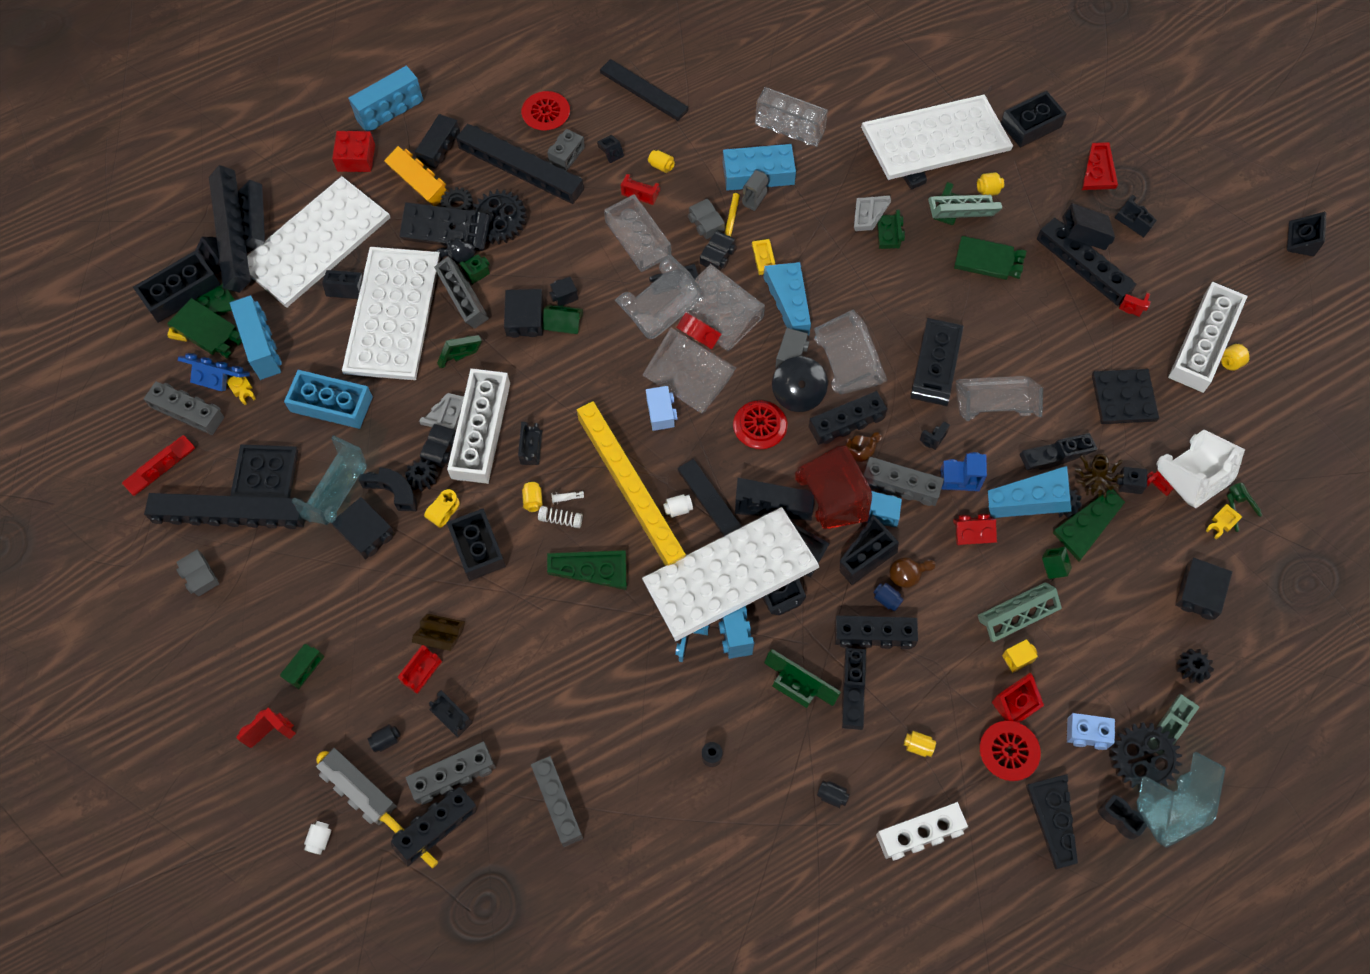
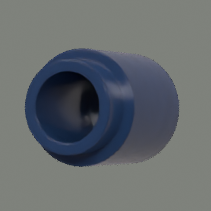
(888, 596)

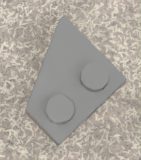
(869, 211)
(445, 412)

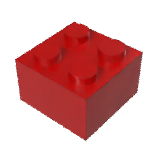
(353, 151)

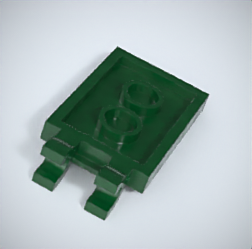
(989, 258)
(205, 328)

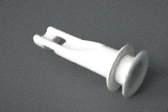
(566, 496)

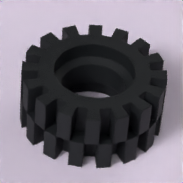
(457, 195)

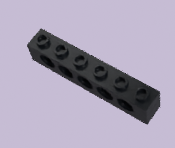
(1086, 262)

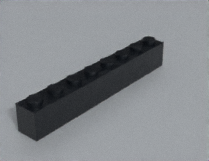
(520, 163)
(229, 229)
(222, 510)

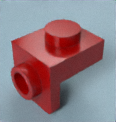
(1135, 305)
(1160, 482)

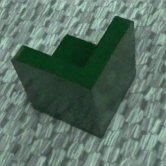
(1056, 562)

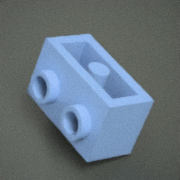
(660, 408)
(1090, 730)

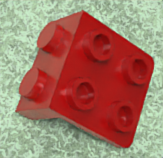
(262, 725)

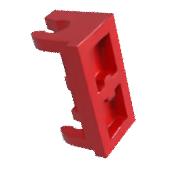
(642, 191)
(419, 669)

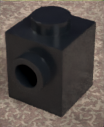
(563, 291)
(1133, 481)

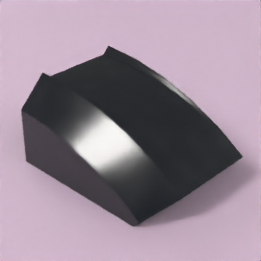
(785, 598)

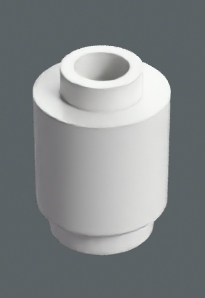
(678, 505)
(317, 837)

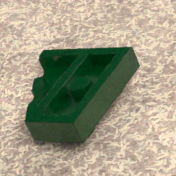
(217, 300)
(458, 349)

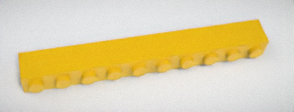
(630, 484)

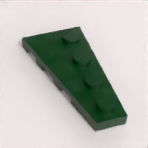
(1087, 525)
(596, 567)

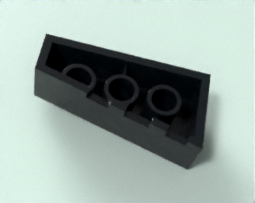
(759, 498)

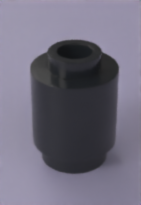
(384, 738)
(712, 761)
(833, 794)

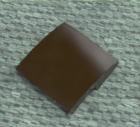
(438, 632)

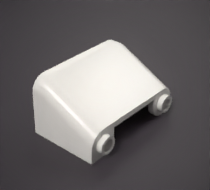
(1203, 469)

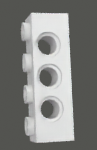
(950, 815)

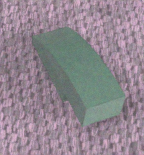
(1175, 720)

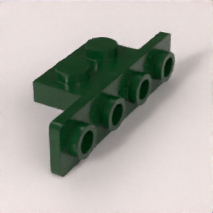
(798, 682)

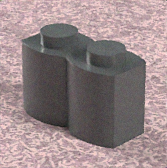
(755, 190)
(706, 218)
(197, 573)

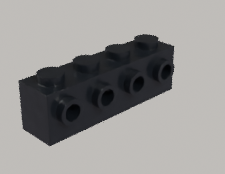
(847, 418)
(876, 631)
(433, 826)

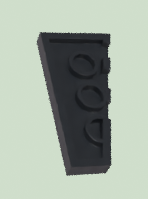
(1052, 808)

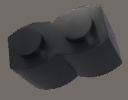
(718, 250)
(438, 445)
(1118, 813)

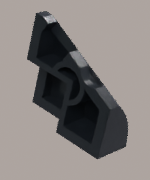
(1136, 217)

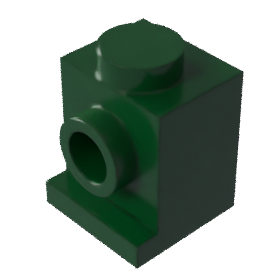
(475, 268)

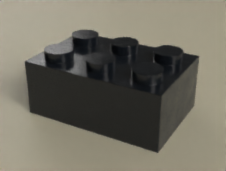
(1033, 118)
(476, 544)

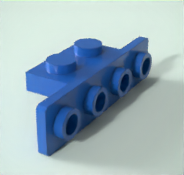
(209, 373)

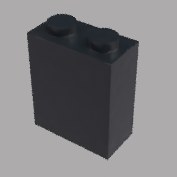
(1088, 226)
(523, 313)
(363, 528)
(1203, 589)

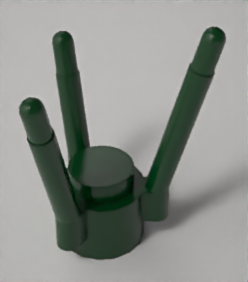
(1241, 494)

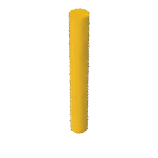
(732, 213)

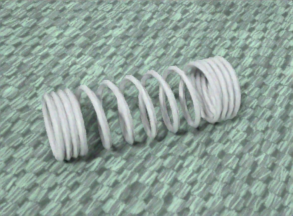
(577, 519)

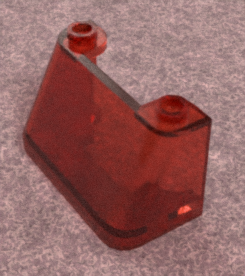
(837, 487)

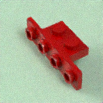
(158, 465)

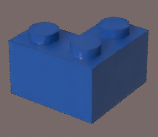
(965, 475)

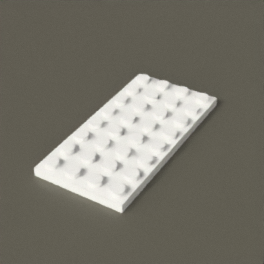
(936, 136)
(315, 241)
(391, 313)
(730, 573)

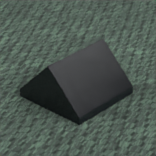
(1307, 234)

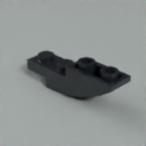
(1056, 454)
(853, 688)

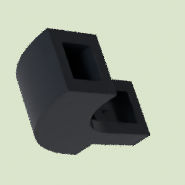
(394, 482)

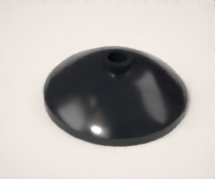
(786, 386)

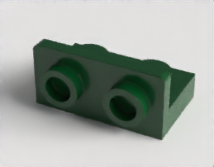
(890, 232)

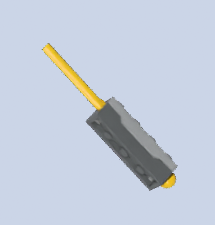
(361, 792)

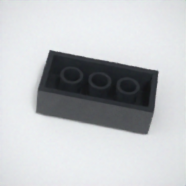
(176, 285)

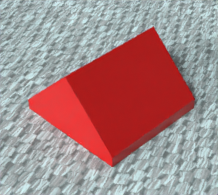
(1019, 700)

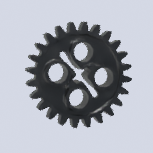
(499, 216)
(1139, 738)

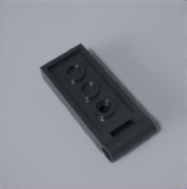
(435, 225)
(937, 355)

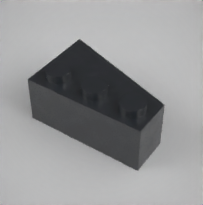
(868, 552)

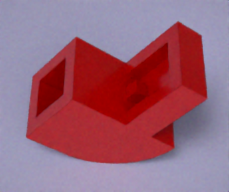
(698, 330)

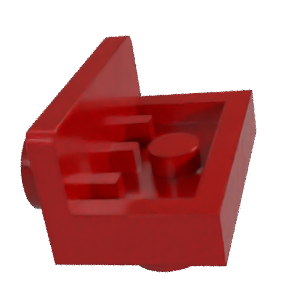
(975, 530)

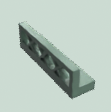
(963, 209)
(1020, 604)

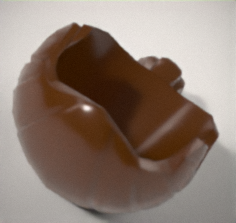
(863, 447)
(907, 572)

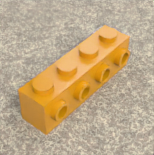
(416, 176)

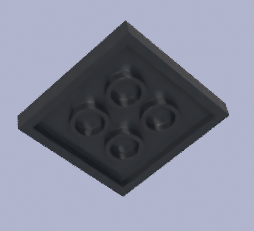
(1125, 396)
(264, 471)

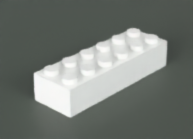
(1207, 337)
(479, 426)

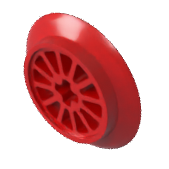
(534, 114)
(751, 439)
(1026, 737)

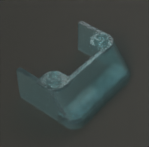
(335, 484)
(1188, 810)

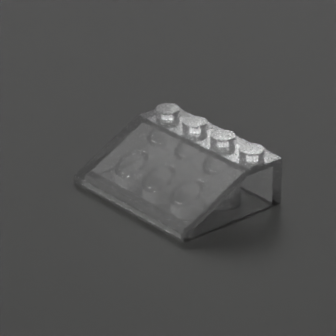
(726, 307)
(689, 370)

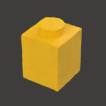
(1020, 655)

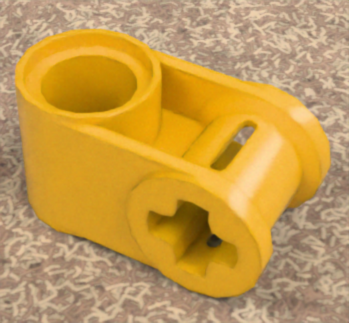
(440, 510)

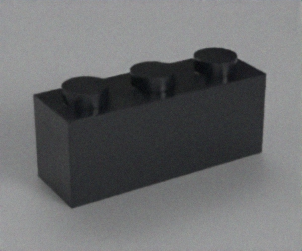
(437, 141)

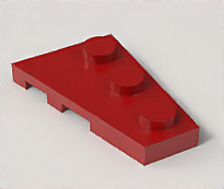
(1100, 168)

